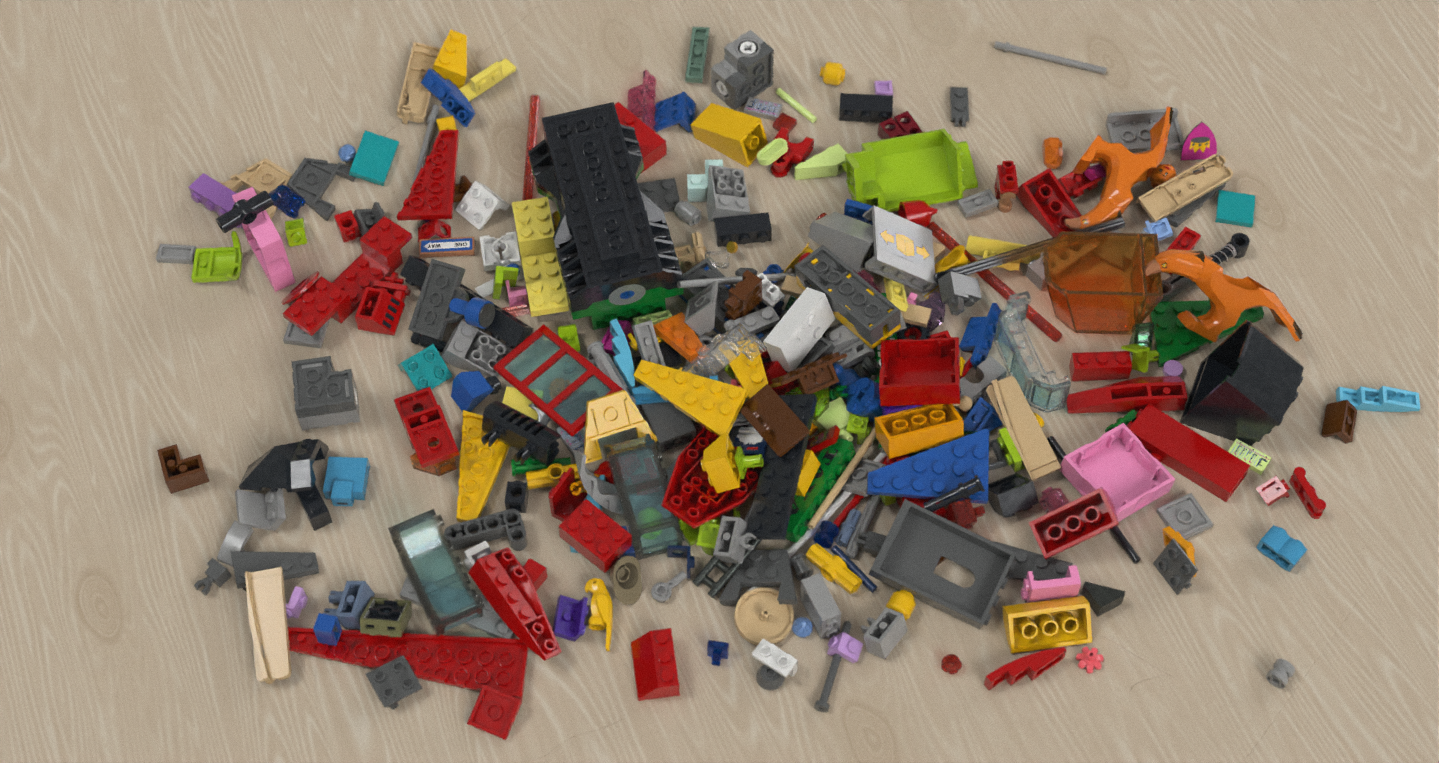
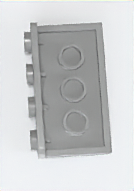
(1134, 128)

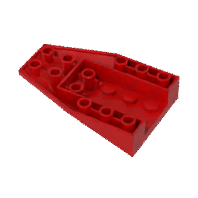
(689, 490)

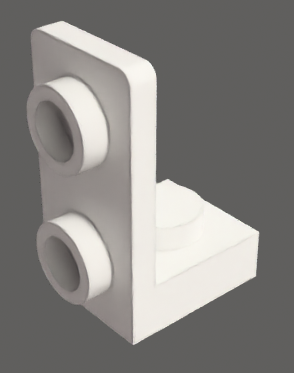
(475, 553)

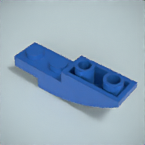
(450, 96)

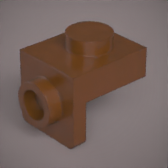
(461, 188)

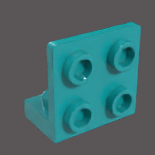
(426, 368)

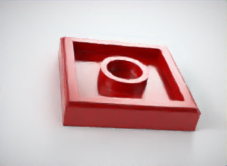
(494, 712)

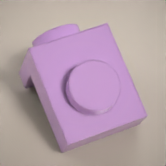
(297, 601)
(845, 647)

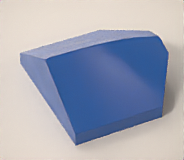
(470, 389)

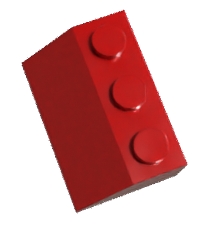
(655, 665)

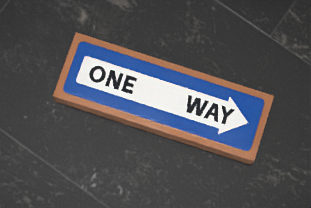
(446, 247)

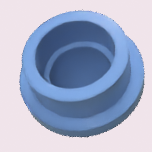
(347, 153)
(802, 627)

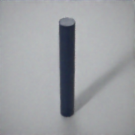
(851, 566)

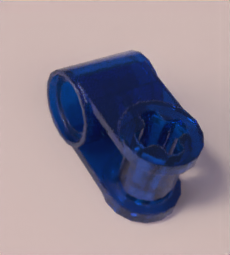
(287, 201)

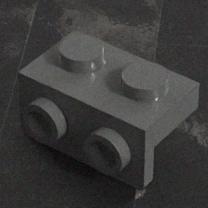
(368, 217)

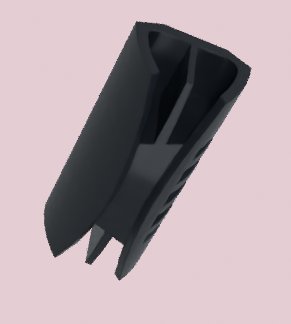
(519, 432)

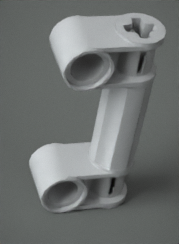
(604, 363)

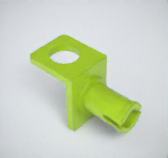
(1141, 356)
(744, 462)

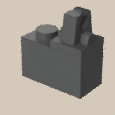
(959, 291)

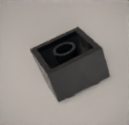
(1012, 495)

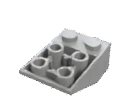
(726, 193)
(473, 350)

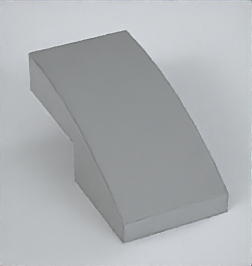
(234, 541)

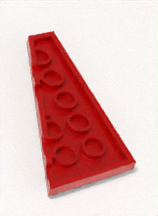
(435, 184)

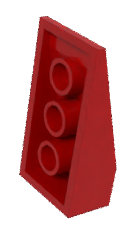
(1048, 202)

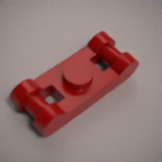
(1307, 493)

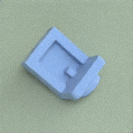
(1161, 228)

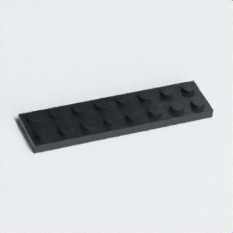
(780, 478)

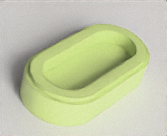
(772, 151)

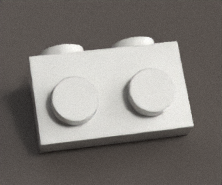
(775, 658)

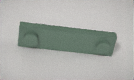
(697, 55)

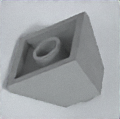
(702, 310)

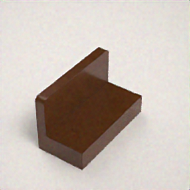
(1339, 420)

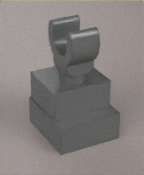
(215, 574)

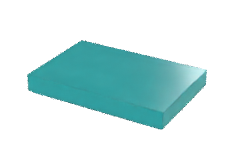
(374, 158)

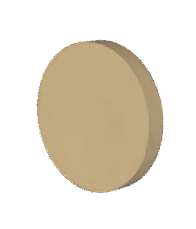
(762, 617)

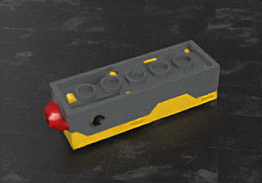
(849, 296)

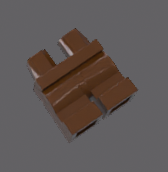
(744, 296)

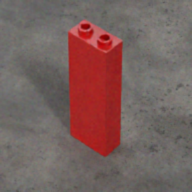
(1189, 452)

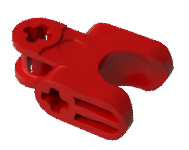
(795, 154)

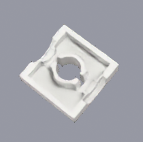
(490, 245)

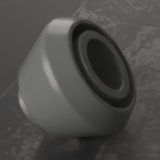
(768, 678)

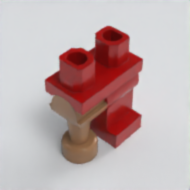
(1006, 185)

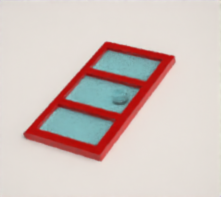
(555, 378)

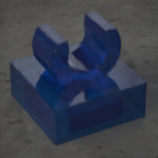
(717, 651)

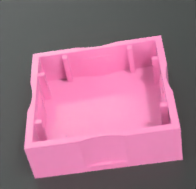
(267, 246)
(1121, 468)

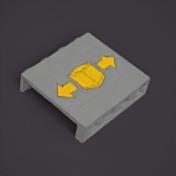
(901, 250)

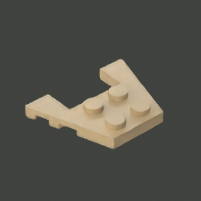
(262, 177)

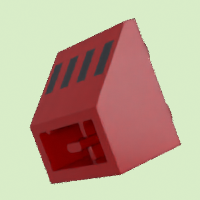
(379, 312)

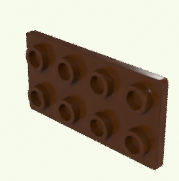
(813, 375)
(774, 420)

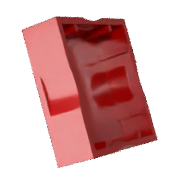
(919, 372)

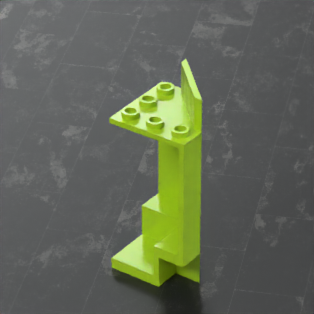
(910, 168)

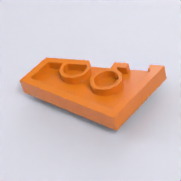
(679, 336)

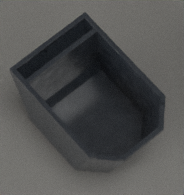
(1243, 387)

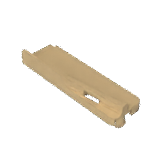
(1185, 187)
(268, 624)

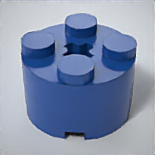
(864, 399)

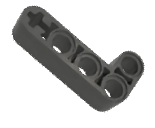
(485, 533)

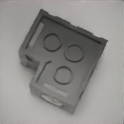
(744, 71)
(323, 394)

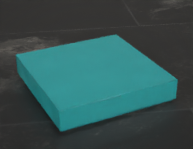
(1235, 208)

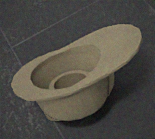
(626, 579)

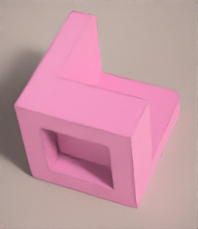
(516, 295)

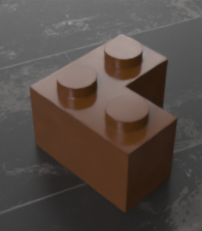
(181, 472)

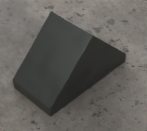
(1101, 597)

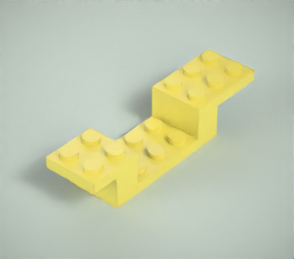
(538, 257)

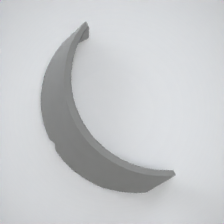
(601, 491)

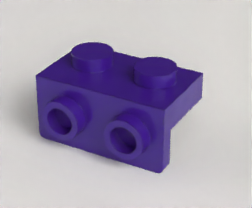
(570, 618)

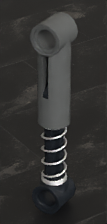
(1233, 249)

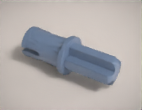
(848, 528)

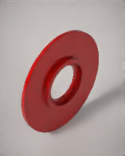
(301, 288)

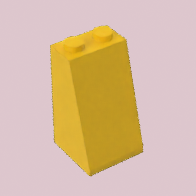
(730, 133)

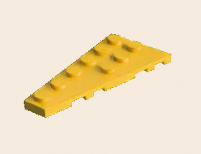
(700, 398)
(477, 467)

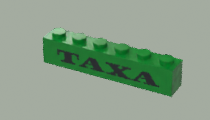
(833, 463)

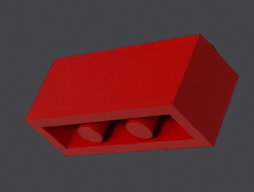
(1100, 366)

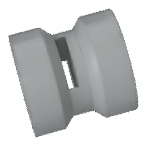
(1279, 675)

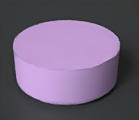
(1172, 368)

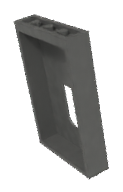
(914, 551)

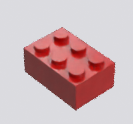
(595, 535)

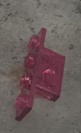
(642, 100)

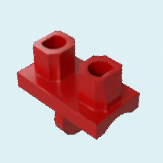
(393, 285)

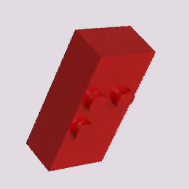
(650, 143)

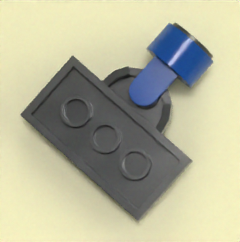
(445, 302)

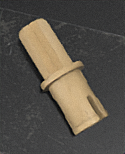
(698, 247)

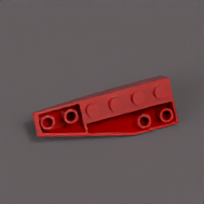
(1162, 392)
(515, 600)

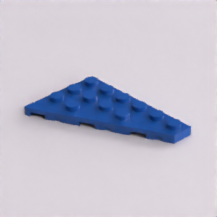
(936, 470)

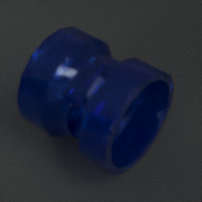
(827, 532)

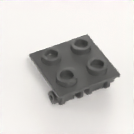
(1175, 567)
(393, 682)

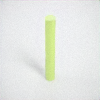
(796, 105)

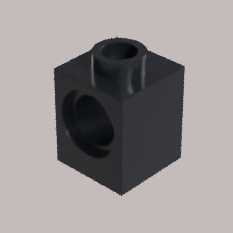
(520, 502)

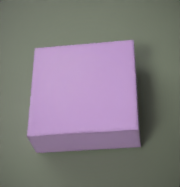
(883, 87)

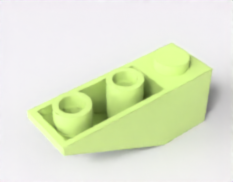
(822, 165)

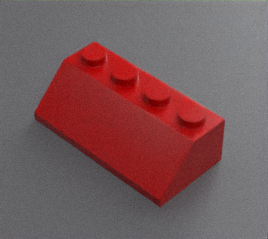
(1074, 522)

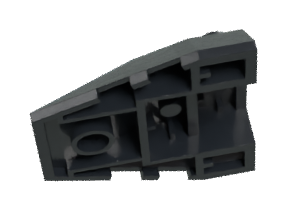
(285, 467)

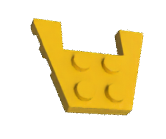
(610, 416)

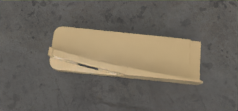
(420, 60)
(1023, 428)

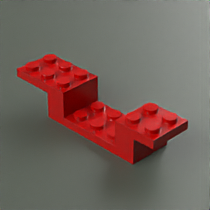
(342, 297)

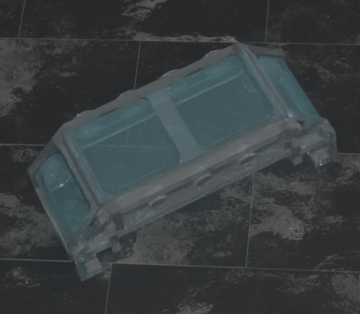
(1039, 387)

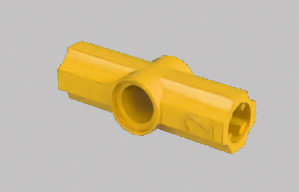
(545, 478)
(833, 568)

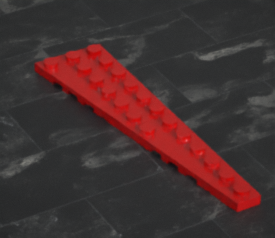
(441, 659)

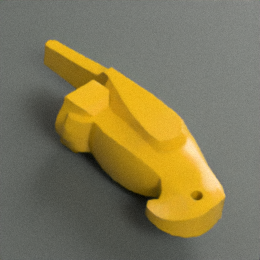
(601, 608)

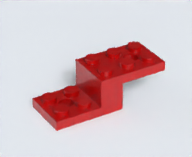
(426, 427)

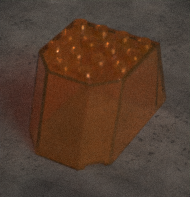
(1101, 280)

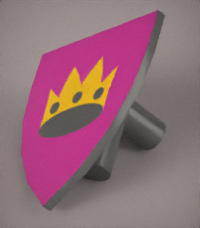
(1199, 143)

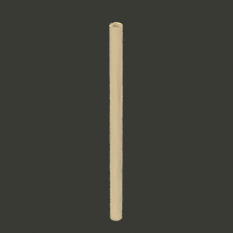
(842, 480)

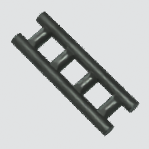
(728, 571)

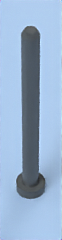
(822, 704)

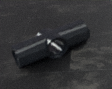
(244, 211)

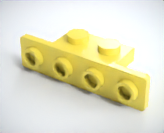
(487, 78)
(990, 247)

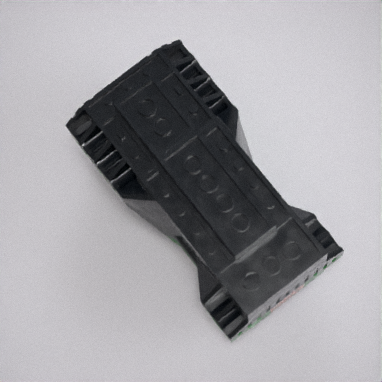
(609, 233)

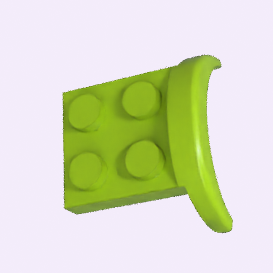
(218, 263)

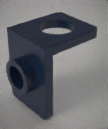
(685, 554)

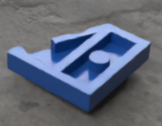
(981, 417)

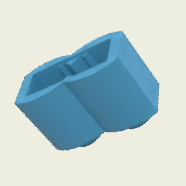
(1281, 548)

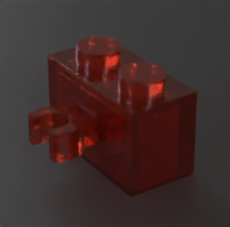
(963, 513)

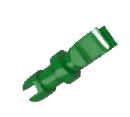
(837, 392)
(1131, 416)

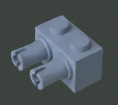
(351, 603)

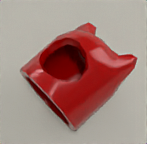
(917, 212)

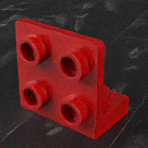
(561, 498)

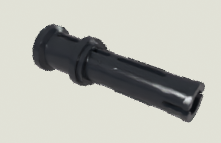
(964, 493)

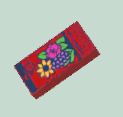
(823, 439)

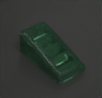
(1141, 337)

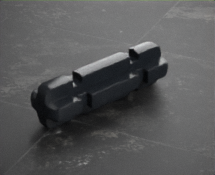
(426, 341)

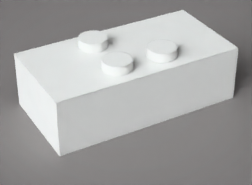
(799, 329)

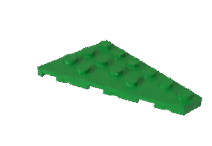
(1176, 340)

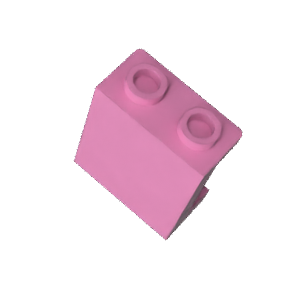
(1051, 589)

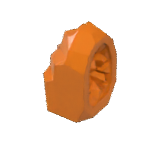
(1052, 152)

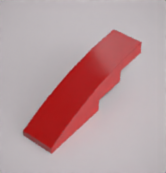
(1030, 665)

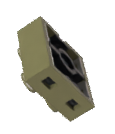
(386, 617)

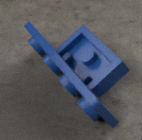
(980, 335)

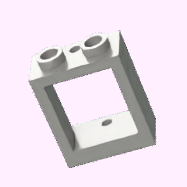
(820, 606)

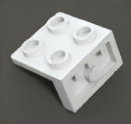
(480, 204)

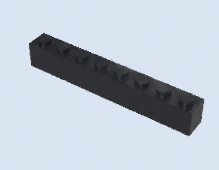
(504, 324)

